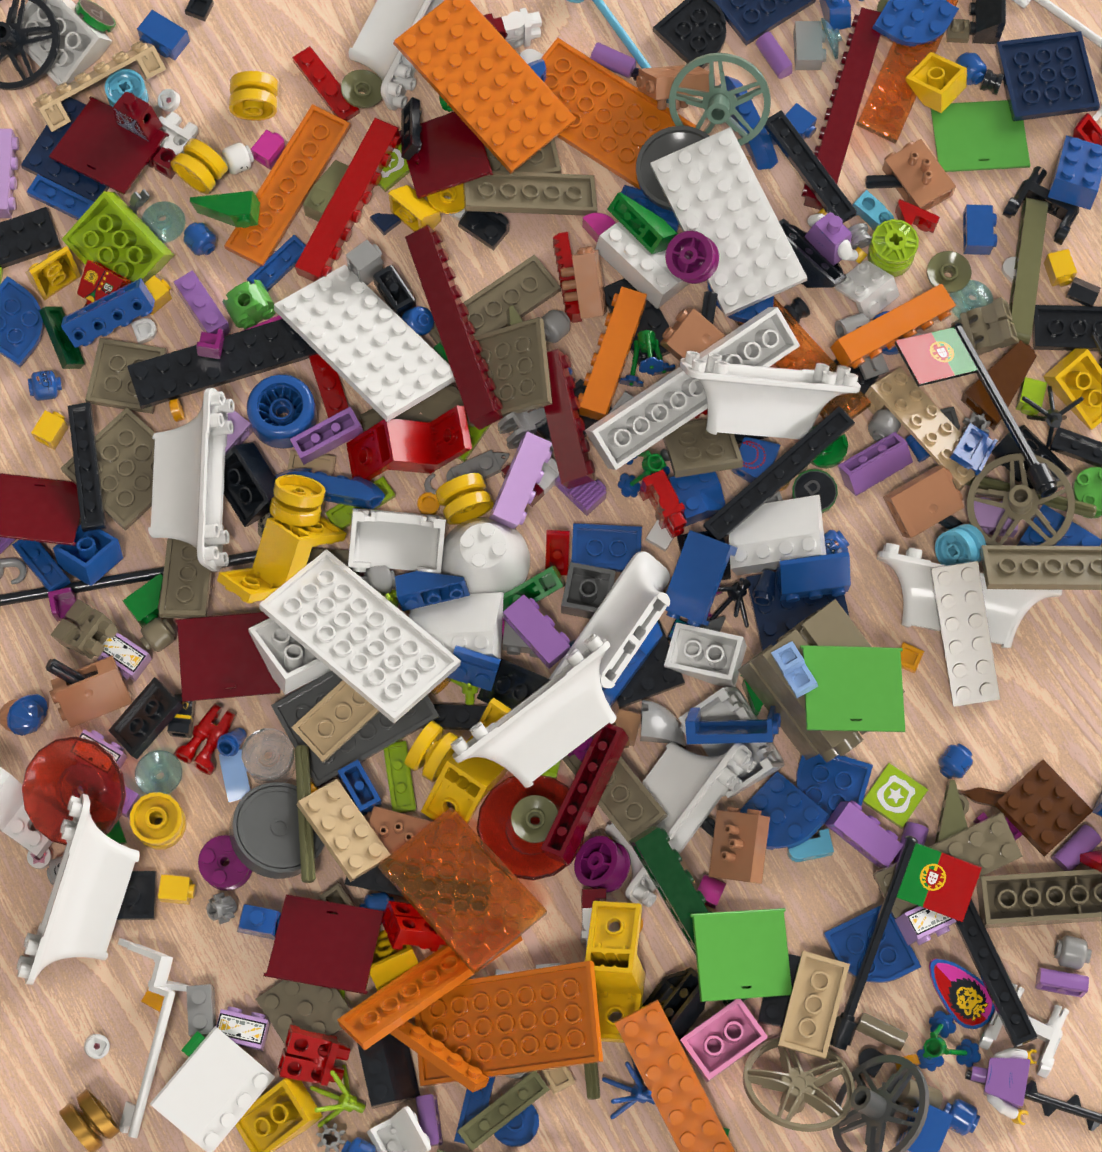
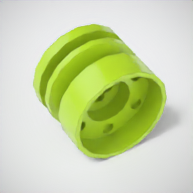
(889, 257)

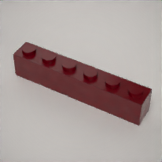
(566, 426)
(585, 793)

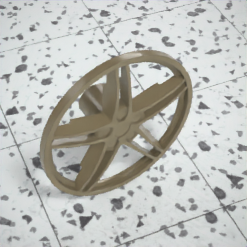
(1020, 501)
(798, 1087)

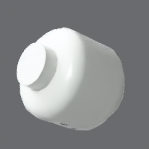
(237, 158)

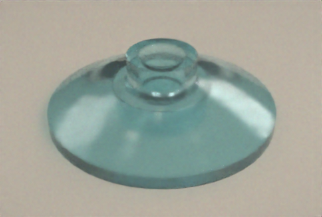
(833, 37)
(171, 227)
(964, 304)
(156, 763)

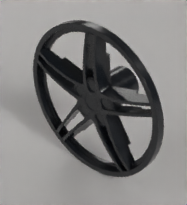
(14, 38)

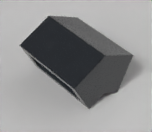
(1083, 292)

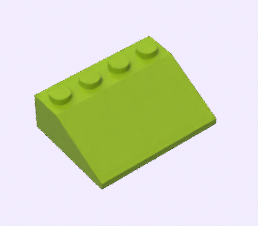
(117, 239)

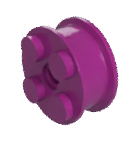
(703, 253)
(602, 864)
(211, 866)

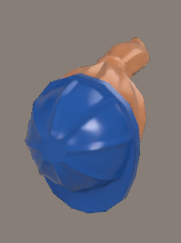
(24, 714)

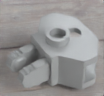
(521, 424)

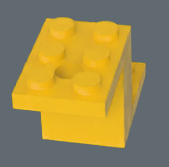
(279, 557)
(469, 780)
(616, 962)

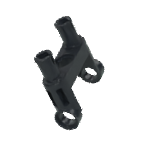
(1032, 189)

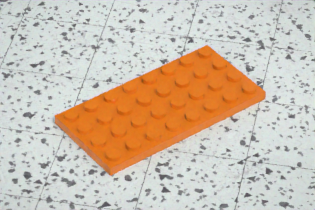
(485, 81)
(608, 110)
(517, 1022)

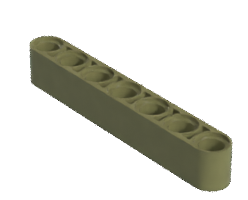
(1027, 266)

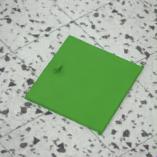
(979, 137)
(853, 688)
(741, 952)

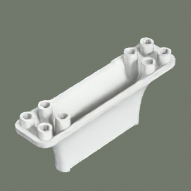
(376, 47)
(765, 398)
(191, 481)
(1003, 606)
(626, 616)
(546, 722)
(687, 791)
(83, 896)

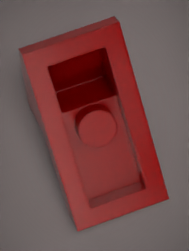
(1088, 130)
(916, 216)
(557, 550)

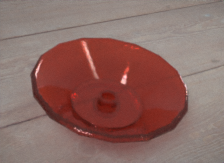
(58, 773)
(496, 830)

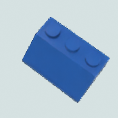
(813, 577)

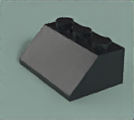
(987, 20)
(1008, 446)
(248, 483)
(389, 1072)

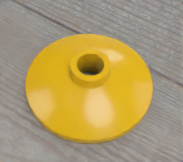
(448, 206)

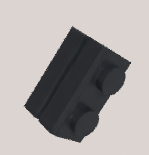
(394, 290)

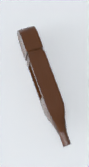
(983, 796)

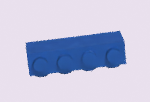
(108, 313)

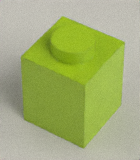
(1034, 391)

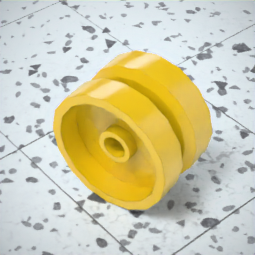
(253, 95)
(199, 166)
(464, 498)
(297, 500)
(430, 751)
(154, 807)

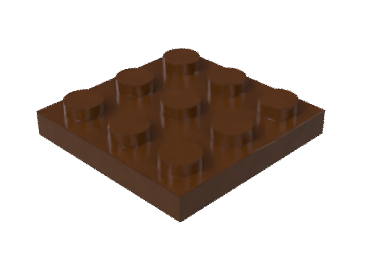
(1043, 807)

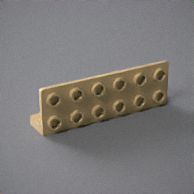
(51, 106)
(921, 420)

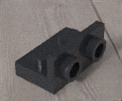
(485, 226)

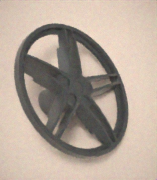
(879, 1106)

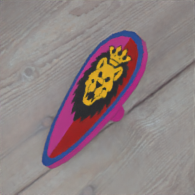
(961, 994)

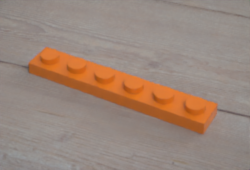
(440, 1056)

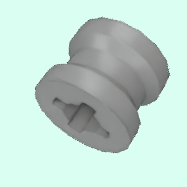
(860, 236)

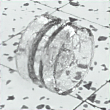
(260, 746)

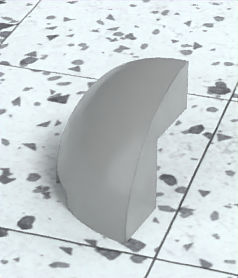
(660, 725)

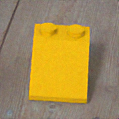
(53, 273)
(1079, 377)
(278, 1116)

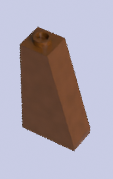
(1007, 377)

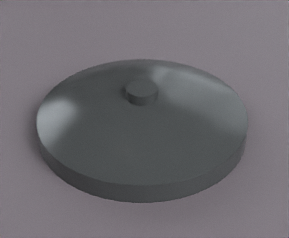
(656, 147)

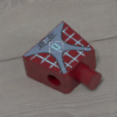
(131, 112)

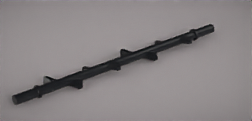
(1050, 1104)

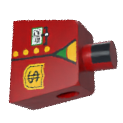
(99, 281)

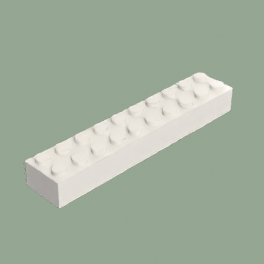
(680, 397)

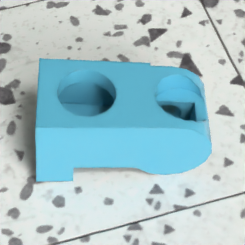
(871, 210)
(812, 848)

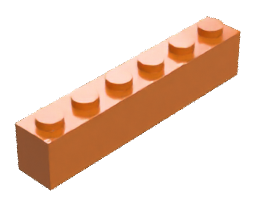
(892, 326)
(613, 353)

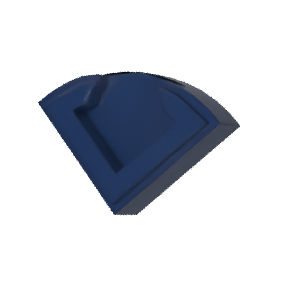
(385, 222)

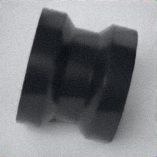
(992, 82)
(798, 309)

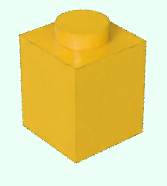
(1060, 268)
(160, 291)
(50, 429)
(176, 889)

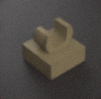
(958, 31)

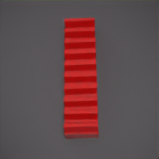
(564, 260)

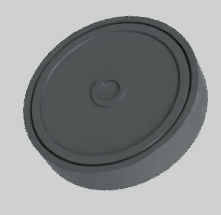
(267, 831)

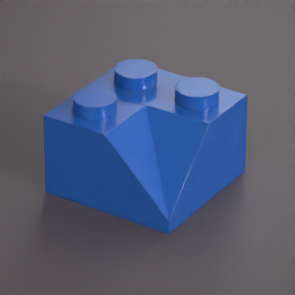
(700, 495)
(91, 557)

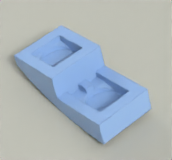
(794, 669)
(234, 776)

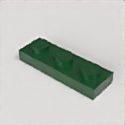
(66, 352)

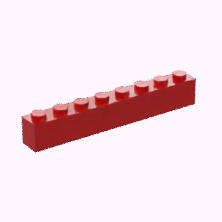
(348, 200)

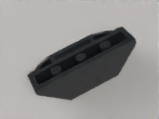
(817, 268)
(679, 999)

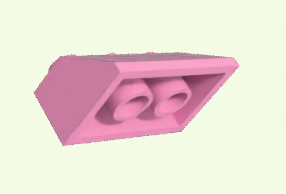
(723, 1039)

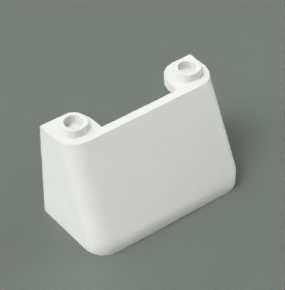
(396, 540)
(731, 705)

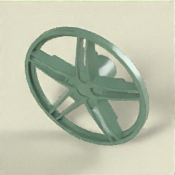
(719, 102)

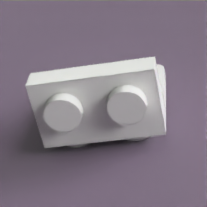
(869, 288)
(400, 1134)

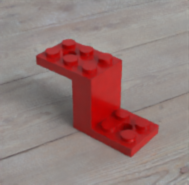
(409, 445)

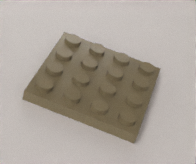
(518, 365)
(125, 467)

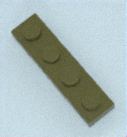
(502, 1110)

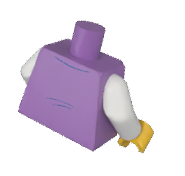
(832, 238)
(1006, 1081)

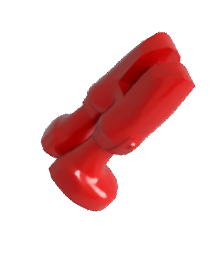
(205, 730)

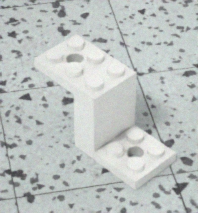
(14, 819)

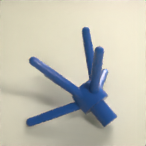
(638, 1092)

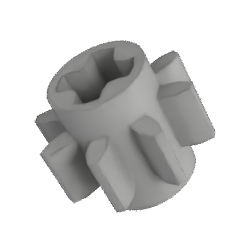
(978, 421)
(221, 908)
(334, 1145)

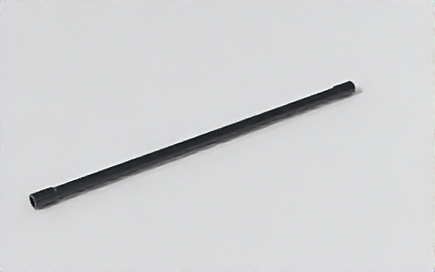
(111, 581)

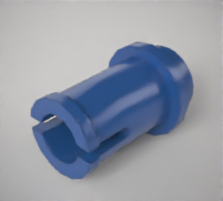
(920, 453)

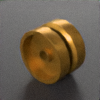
(89, 1121)

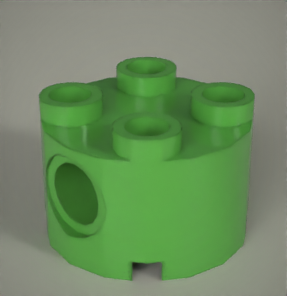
(249, 304)
(1088, 488)

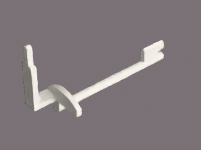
(1075, 24)
(132, 1113)

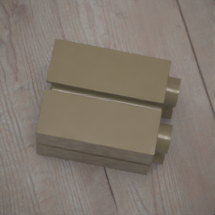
(822, 628)

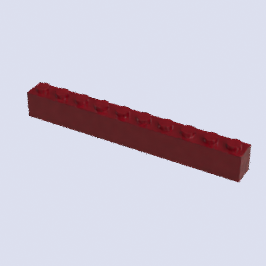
(846, 98)
(454, 328)

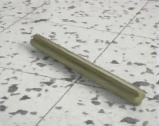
(1058, 502)
(305, 829)

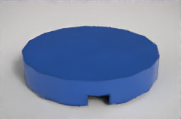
(520, 1129)

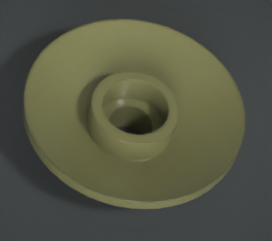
(365, 82)
(951, 263)
(532, 807)

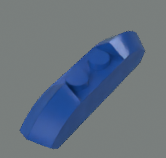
(761, 146)
(342, 490)
(633, 666)

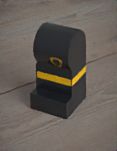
(182, 723)

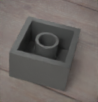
(586, 589)

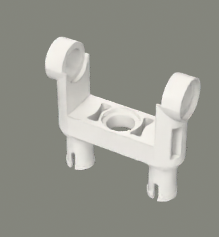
(1049, 1033)

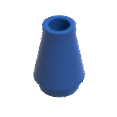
(231, 742)

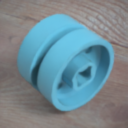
(125, 81)
(959, 545)

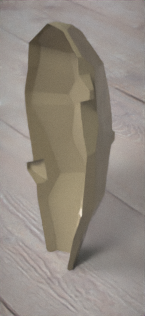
(430, 408)

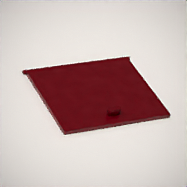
(108, 149)
(447, 156)
(38, 509)
(222, 655)
(325, 946)

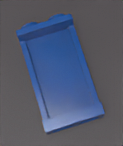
(697, 578)
(731, 730)

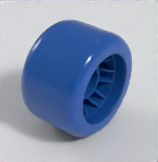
(277, 396)

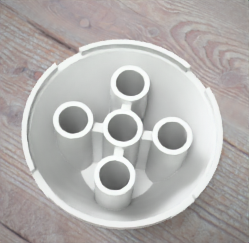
(486, 555)

